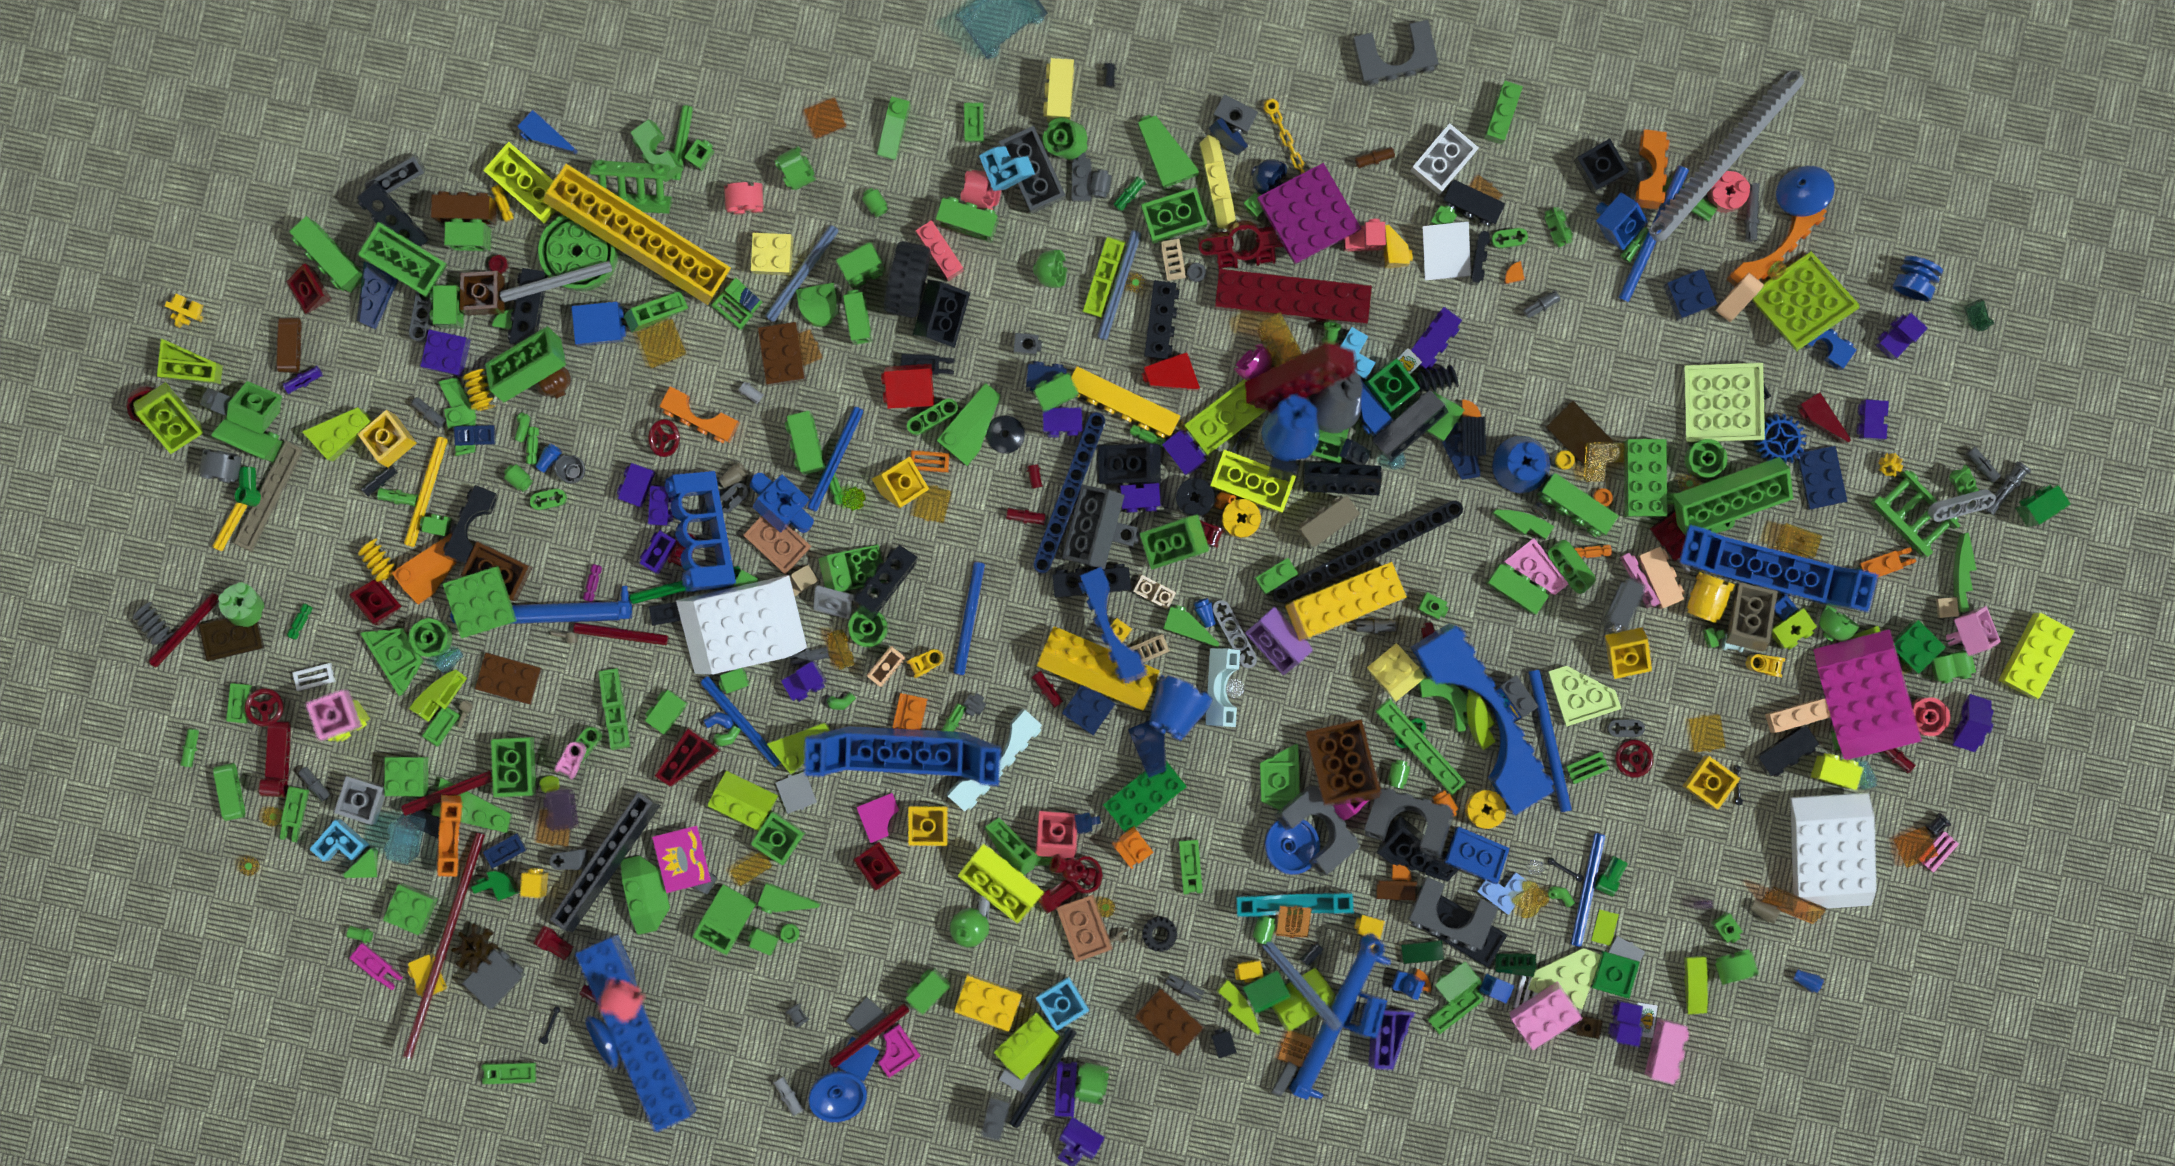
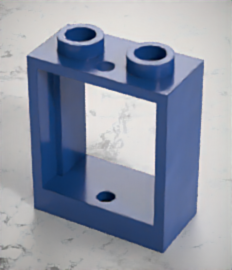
(1371, 1017)

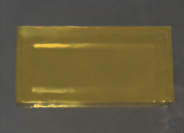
(751, 868)

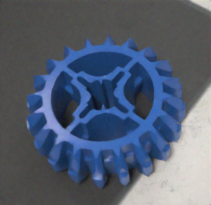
(1796, 437)

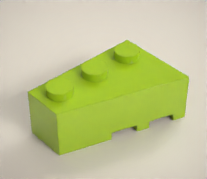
(338, 433)
(791, 749)

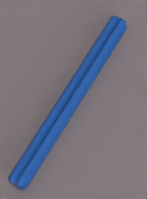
(835, 459)
(969, 618)
(740, 721)
(1588, 889)

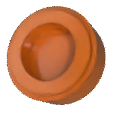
(1603, 496)

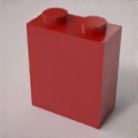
(908, 386)

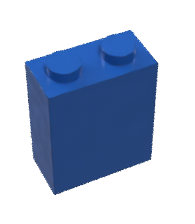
(598, 323)

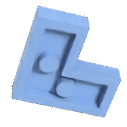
(1501, 895)

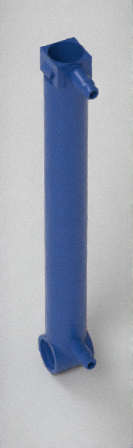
(573, 611)
(1303, 1082)

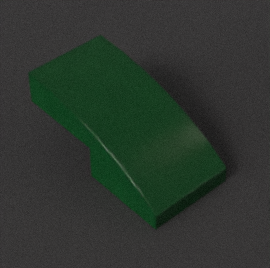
(1422, 952)

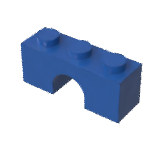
(1839, 350)

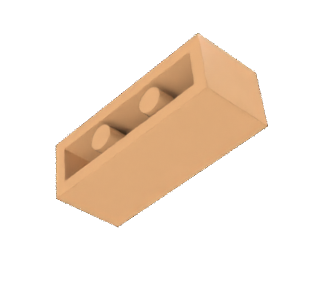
(1661, 577)
(1797, 715)

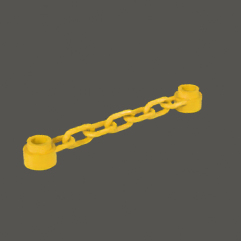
(1271, 112)

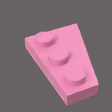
(1537, 566)
(1631, 566)

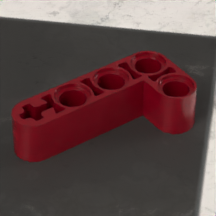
(277, 760)

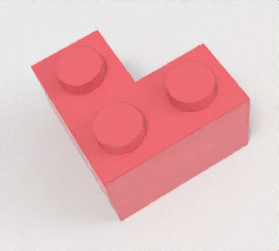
(1369, 238)

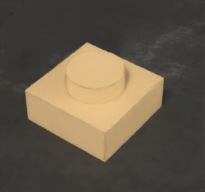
(1947, 607)

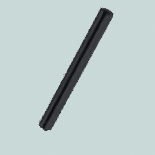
(1042, 1077)

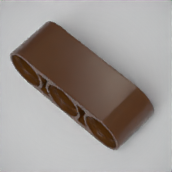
(289, 345)

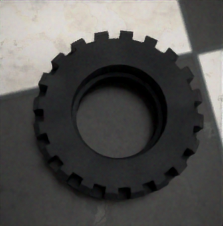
(907, 279)

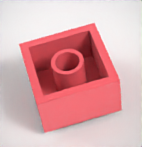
(1056, 834)

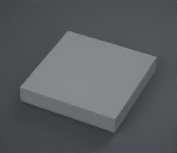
(833, 602)

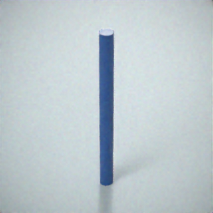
(1649, 243)
(1550, 741)

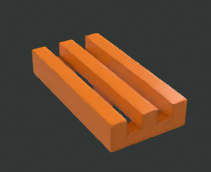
(936, 454)

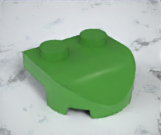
(818, 304)

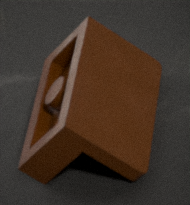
(1395, 889)

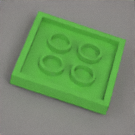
(479, 602)

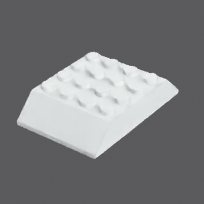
(742, 626)
(1834, 849)

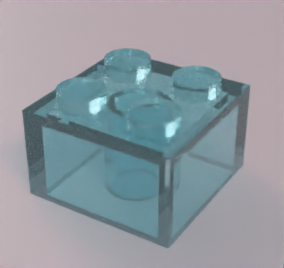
(404, 839)

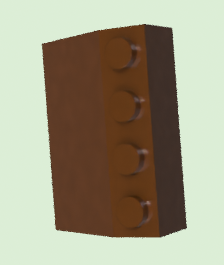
(1343, 763)

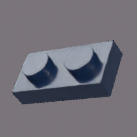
(505, 851)

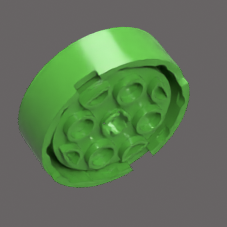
(557, 257)

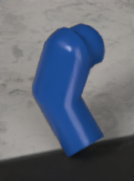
(719, 718)

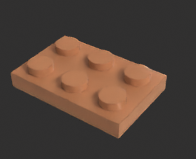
(781, 548)
(1084, 928)

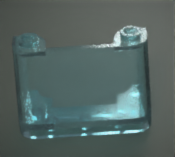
(994, 21)

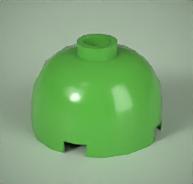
(1050, 269)
(1837, 625)
(969, 928)

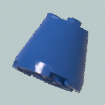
(1291, 429)
(1509, 469)
(1177, 707)

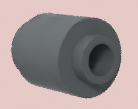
(1100, 184)

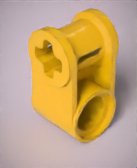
(925, 663)
(1768, 664)

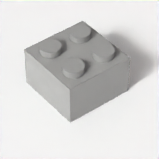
(360, 800)

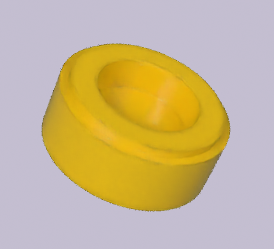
(1564, 460)

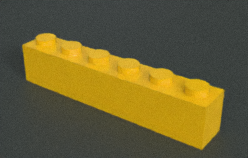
(1125, 403)

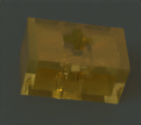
(1809, 540)

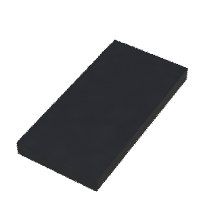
(1455, 916)

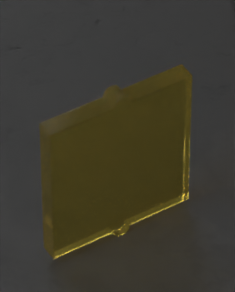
(932, 504)
(1706, 733)

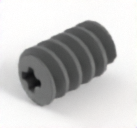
(151, 624)

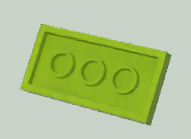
(1223, 419)

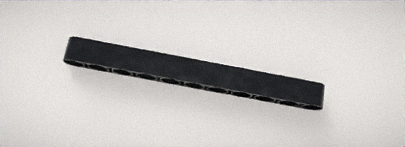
(1377, 550)

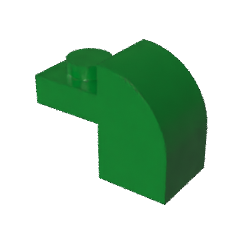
(500, 881)

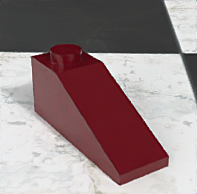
(1820, 415)

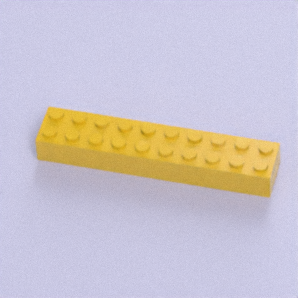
(636, 234)

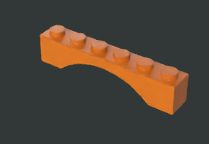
(1799, 229)

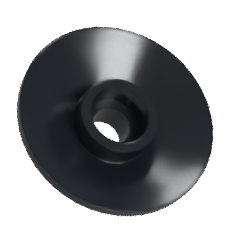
(1005, 444)

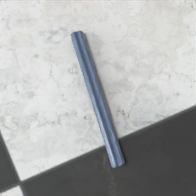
(801, 273)
(1119, 285)
(1304, 988)

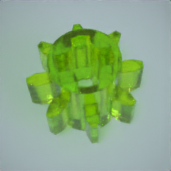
(853, 498)

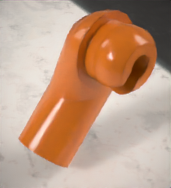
(1224, 498)

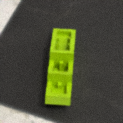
(1104, 276)

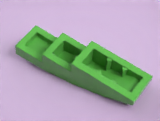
(1963, 564)
(614, 709)

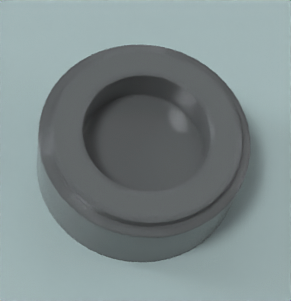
(1196, 272)

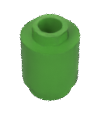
(875, 202)
(518, 478)
(1398, 774)
(1264, 929)

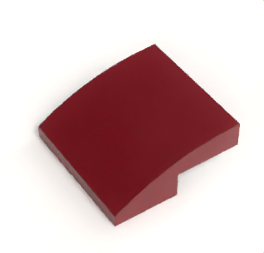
(1669, 535)

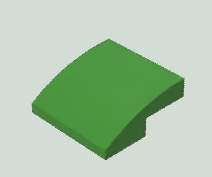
(1445, 425)

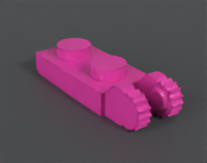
(374, 965)

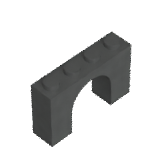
(1374, 69)
(1623, 606)
(1391, 803)
(1340, 841)
(1472, 933)

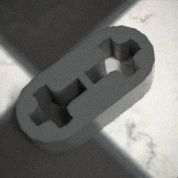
(735, 501)
(1625, 733)
(1284, 1079)

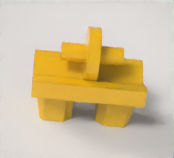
(177, 304)

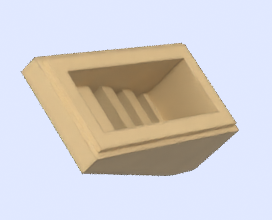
(1176, 242)
(1162, 642)

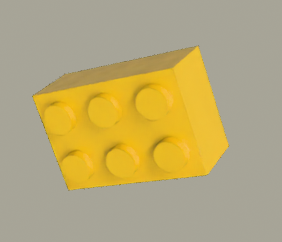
(988, 1002)

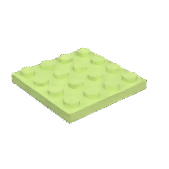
(1724, 402)

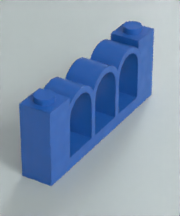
(699, 577)

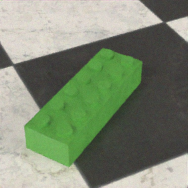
(1734, 496)

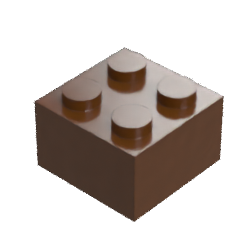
(481, 293)

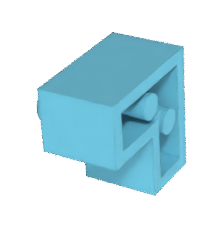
(1002, 170)
(1354, 341)
(339, 837)

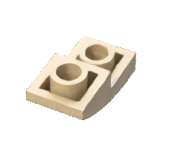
(1153, 591)

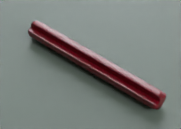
(184, 630)
(620, 634)
(454, 790)
(869, 1035)

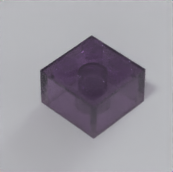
(561, 810)

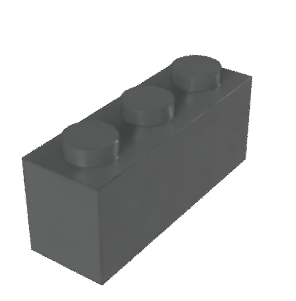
(399, 173)

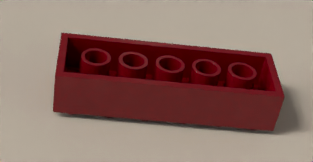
(1301, 376)

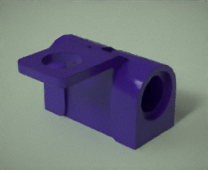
(1079, 1141)

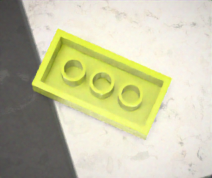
(522, 180)
(1250, 481)
(2036, 655)
(1000, 883)

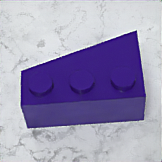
(1435, 337)
(1387, 1046)

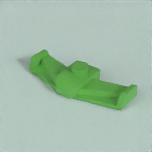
(460, 411)

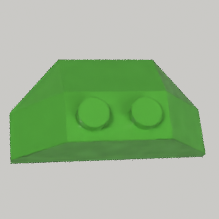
(644, 894)

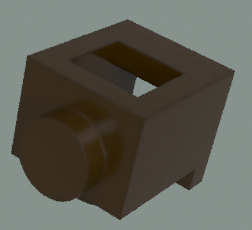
(1595, 1027)

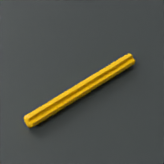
(426, 490)

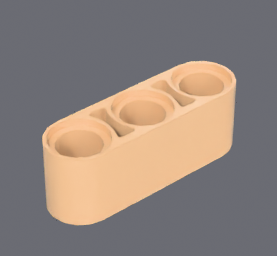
(1739, 297)

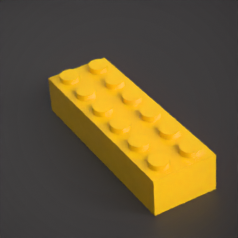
(1345, 601)
(1093, 668)

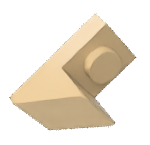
(802, 580)

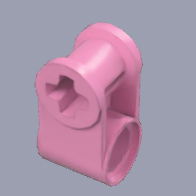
(569, 763)

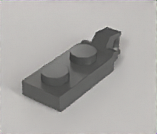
(1081, 179)

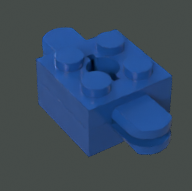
(777, 510)

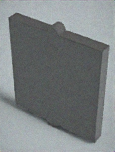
(866, 1016)

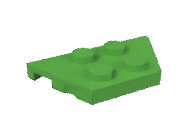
(394, 656)
(1280, 778)

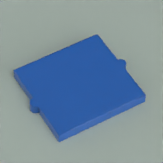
(861, 1061)

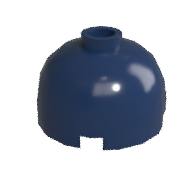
(1268, 175)

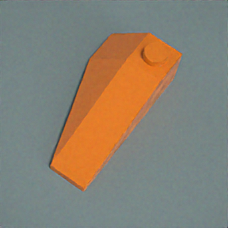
(425, 572)

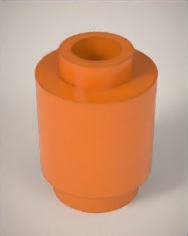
(1445, 798)

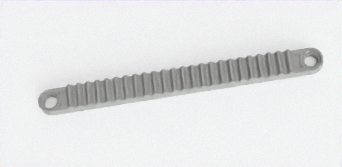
(1726, 155)

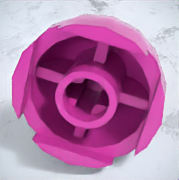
(1254, 363)

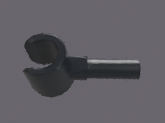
(1239, 441)

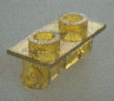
(843, 657)

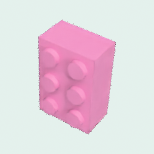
(1545, 1015)
(1666, 1051)

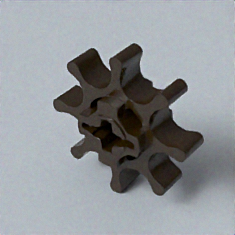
(474, 948)

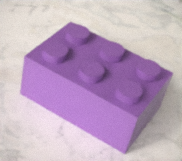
(1278, 641)

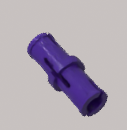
(302, 379)

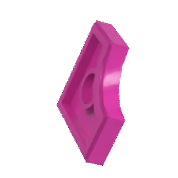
(876, 816)
(899, 1051)

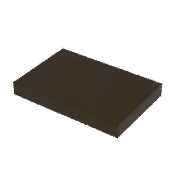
(1575, 429)
(225, 639)

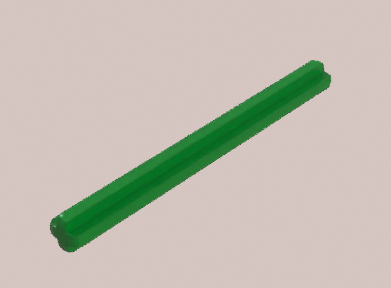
(665, 590)

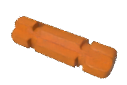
(1594, 551)

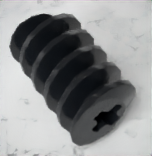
(1437, 378)

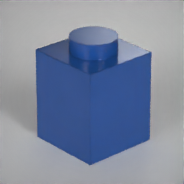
(1496, 988)

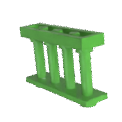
(646, 203)
(1896, 518)

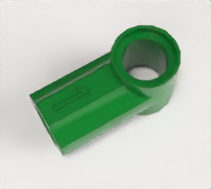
(247, 492)
(1609, 880)

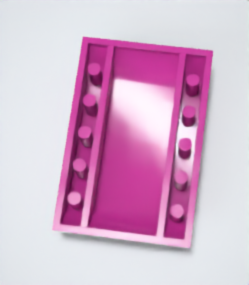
(1866, 695)

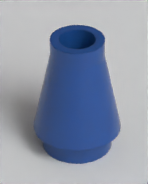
(548, 457)
(1205, 612)
(1808, 980)

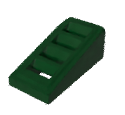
(1523, 958)

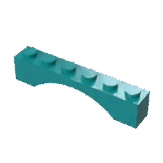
(1270, 904)

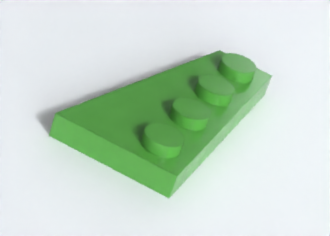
(478, 811)

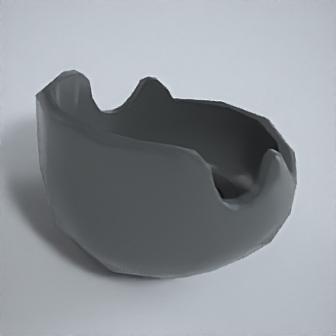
(570, 469)

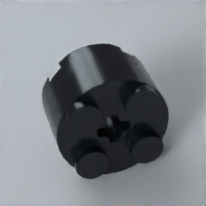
(1199, 487)

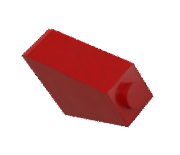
(1172, 374)

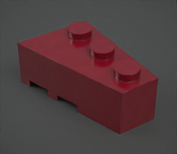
(686, 757)

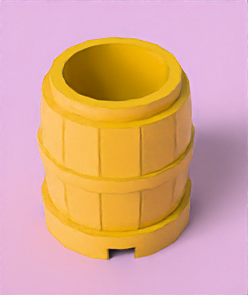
(1709, 597)

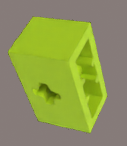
(1800, 620)

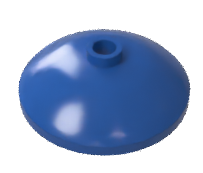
(1807, 198)
(1302, 843)
(603, 1041)
(838, 1104)

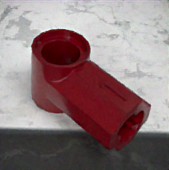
(1052, 898)
(549, 941)

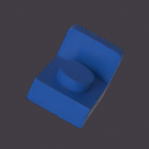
(1408, 984)

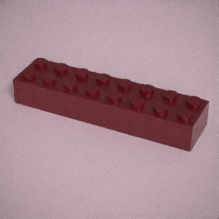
(1293, 297)

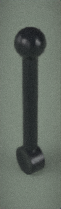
(1738, 800)
(1578, 877)
(544, 1040)

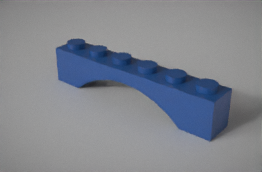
(1128, 661)

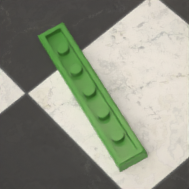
(1420, 746)

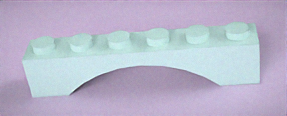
(1021, 730)

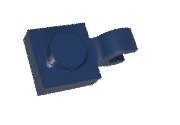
(1085, 822)

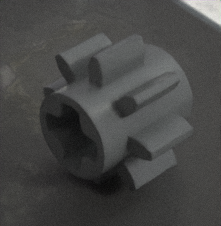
(974, 704)

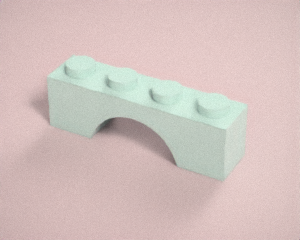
(1221, 666)

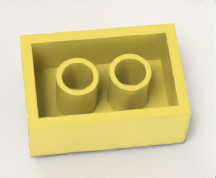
(1059, 89)

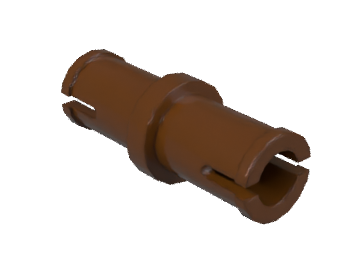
(1374, 157)

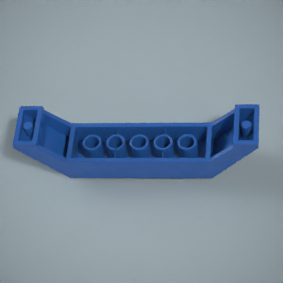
(1778, 570)
(903, 753)

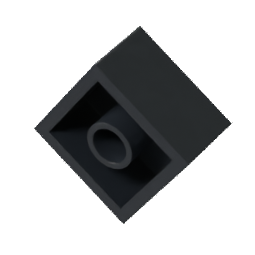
(1601, 166)

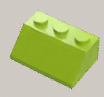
(742, 800)
(1296, 1008)
(1028, 1046)

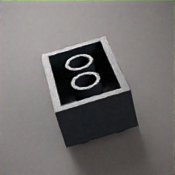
(941, 313)

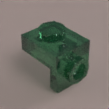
(1978, 316)

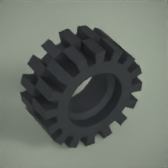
(1159, 922)

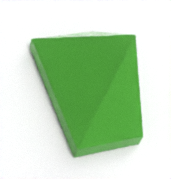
(365, 867)

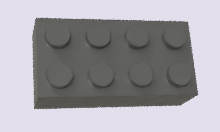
(1043, 187)
(1093, 526)

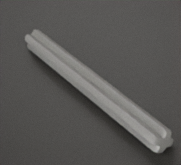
(556, 281)

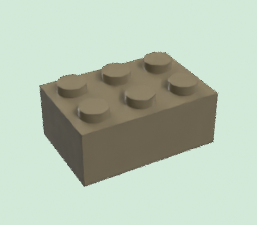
(1328, 521)
(1751, 617)

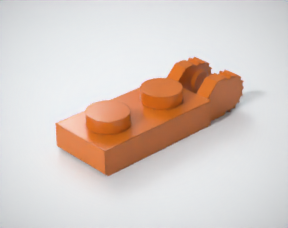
(1887, 563)

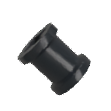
(1938, 825)

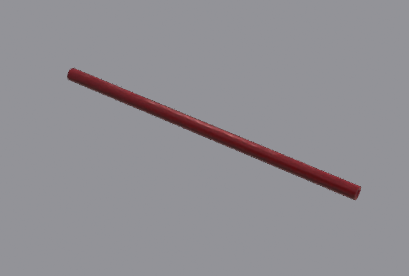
(443, 946)

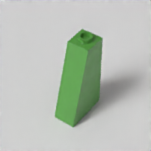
(1165, 153)

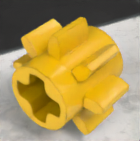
(1890, 464)

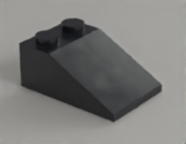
(1130, 464)

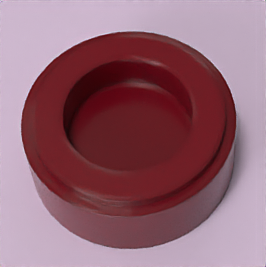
(498, 263)

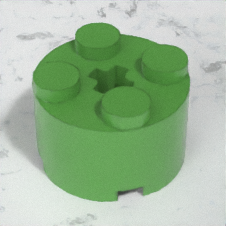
(1065, 138)
(796, 168)
(1714, 451)
(241, 604)
(868, 639)
(421, 643)
(1736, 968)
(1093, 1083)

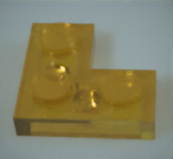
(1598, 455)

